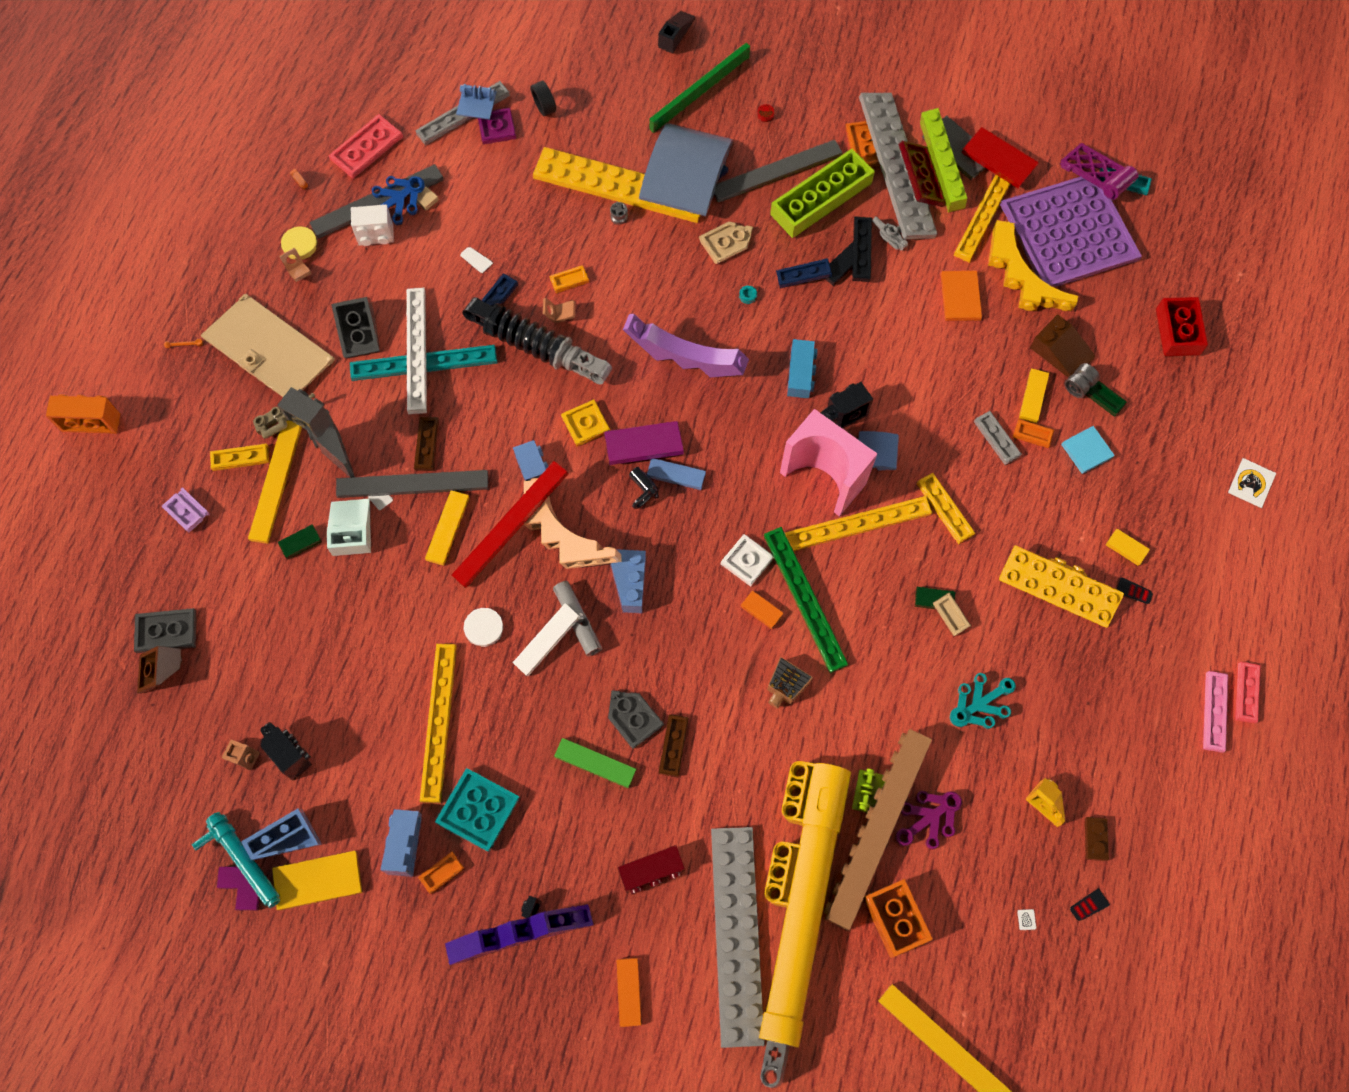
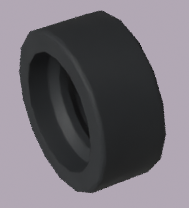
(543, 98)

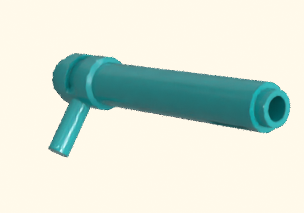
(225, 834)

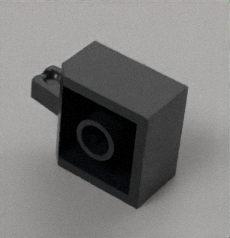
(848, 405)
(283, 751)

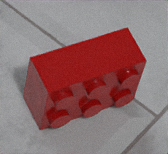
(1181, 326)

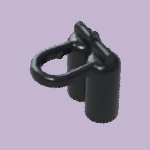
(645, 485)

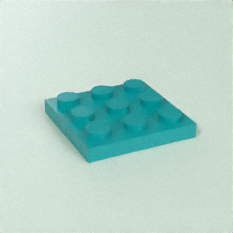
(477, 810)

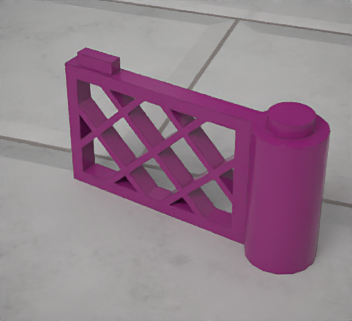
(1115, 181)

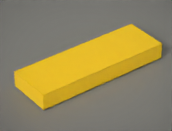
(1033, 395)
(239, 457)

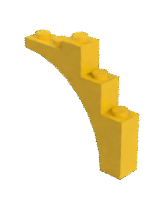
(1019, 276)

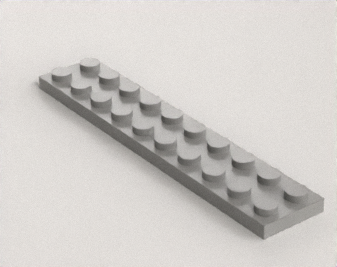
(886, 133)
(737, 937)

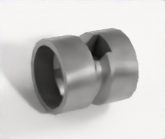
(1082, 380)

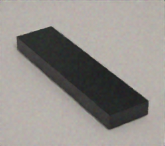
(862, 249)

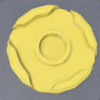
(301, 239)

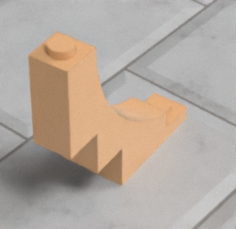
(574, 550)

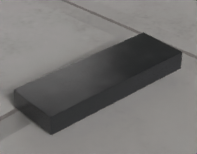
(841, 265)

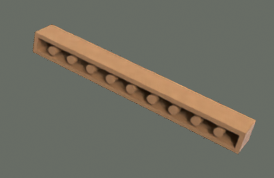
(878, 829)

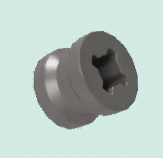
(615, 210)

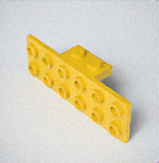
(1061, 585)

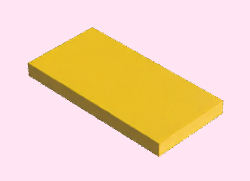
(317, 880)

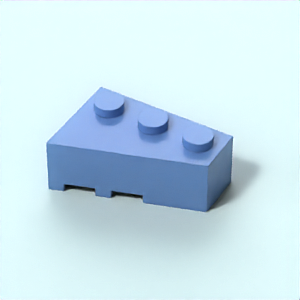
(629, 579)
(282, 836)
(401, 843)

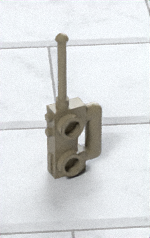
(275, 416)

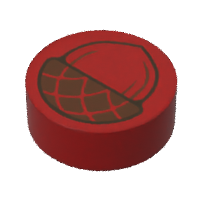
(765, 113)

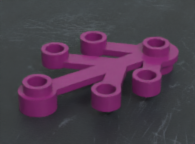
(931, 817)

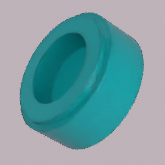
(748, 294)

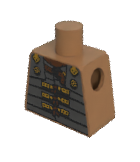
(787, 683)

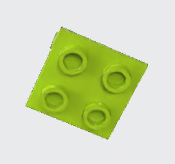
(866, 787)

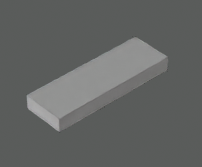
(997, 438)

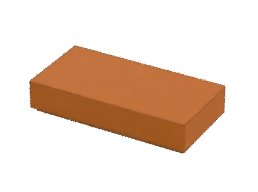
(1033, 433)
(761, 609)
(441, 873)

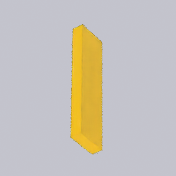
(945, 508)
(447, 528)

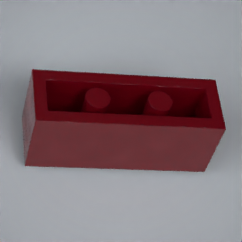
(651, 870)

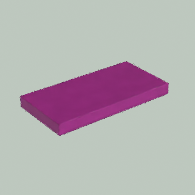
(643, 443)

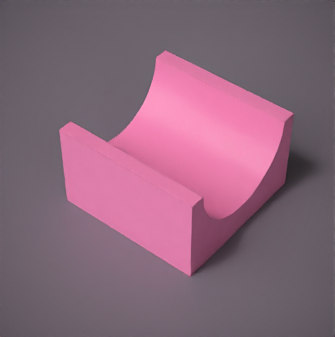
(830, 448)

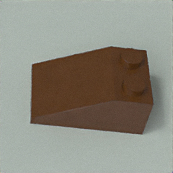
(1062, 346)

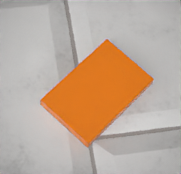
(861, 142)
(961, 296)

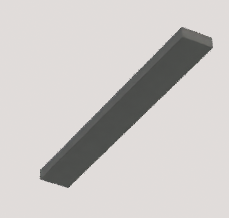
(777, 170)
(342, 216)
(411, 483)

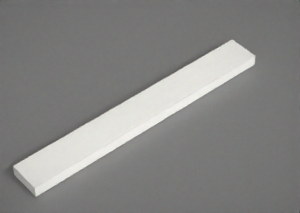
(416, 351)

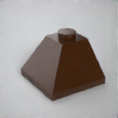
(157, 666)

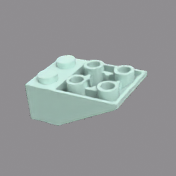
(349, 527)

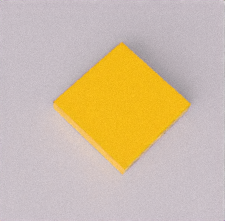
(585, 422)

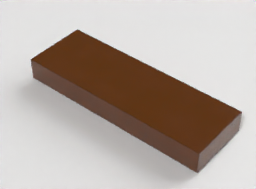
(426, 443)
(673, 745)

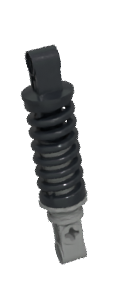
(535, 341)

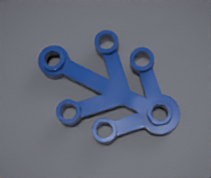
(398, 197)

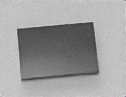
(165, 629)

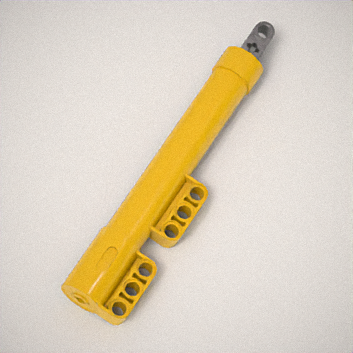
(803, 894)

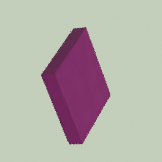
(498, 128)

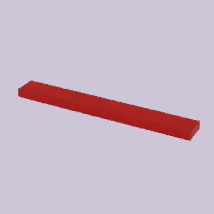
(509, 524)

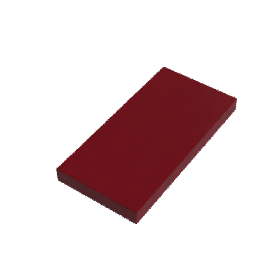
(922, 173)

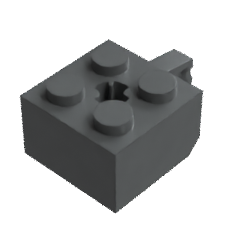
(305, 411)

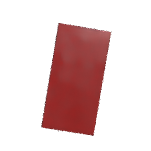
(1000, 157)

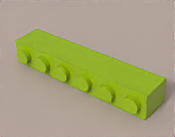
(943, 160)

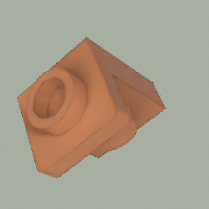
(241, 754)

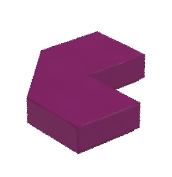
(234, 879)

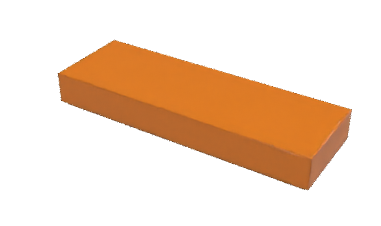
(628, 992)

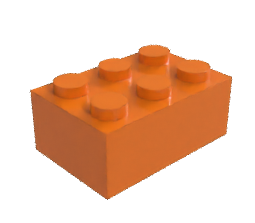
(83, 414)
(897, 918)

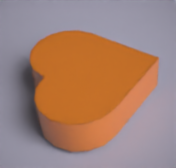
(298, 179)

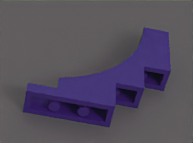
(518, 932)

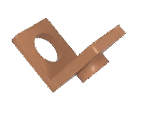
(298, 269)
(559, 312)

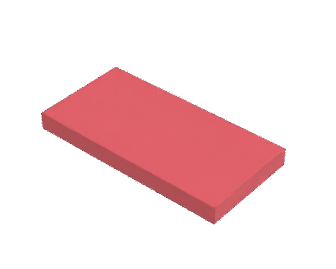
(366, 146)

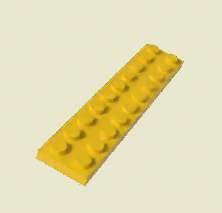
(599, 180)

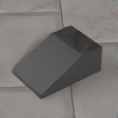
(356, 326)
(333, 448)

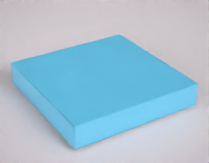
(1087, 449)

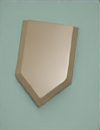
(726, 241)

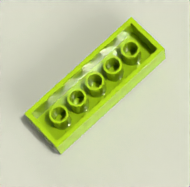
(822, 193)

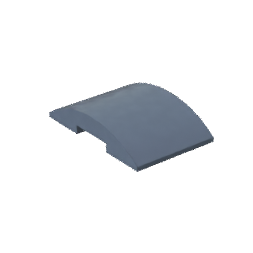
(684, 169)

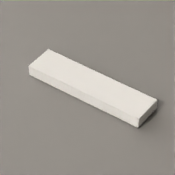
(546, 639)

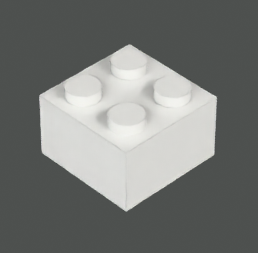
(372, 225)

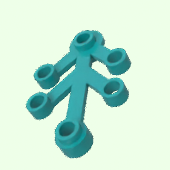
(980, 704)

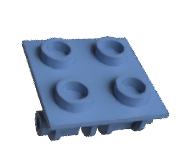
(476, 101)

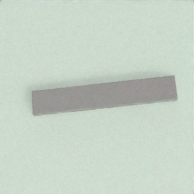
(449, 120)

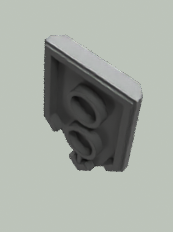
(633, 717)

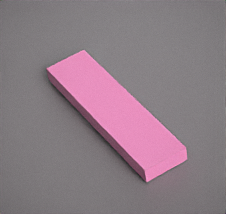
(1215, 712)

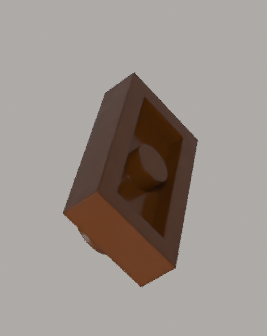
(1096, 839)

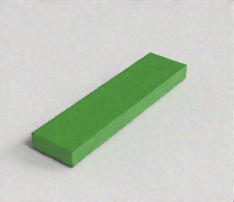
(595, 763)

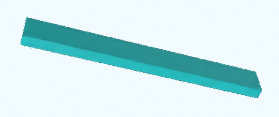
(434, 362)

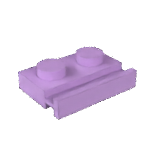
(185, 510)

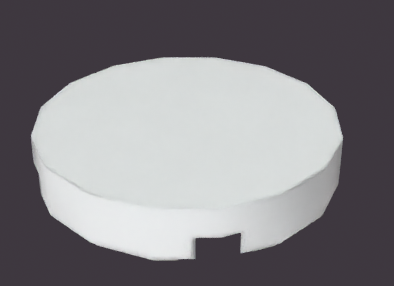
(483, 627)

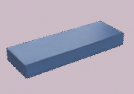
(676, 474)

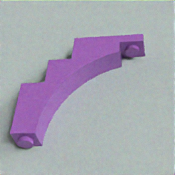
(687, 355)

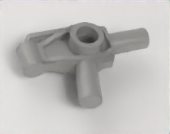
(890, 234)

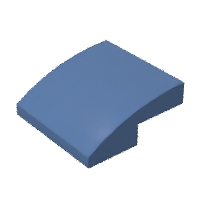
(884, 445)

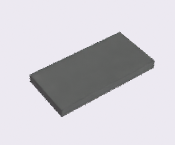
(958, 139)

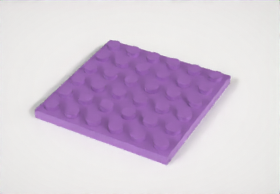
(1070, 231)

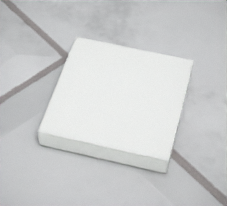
(747, 560)

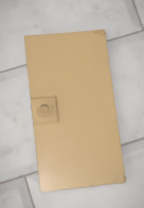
(267, 346)

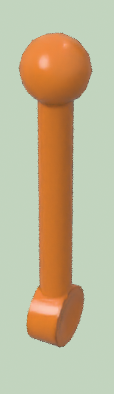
(198, 342)

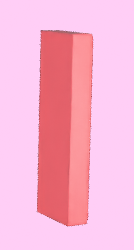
(1247, 692)

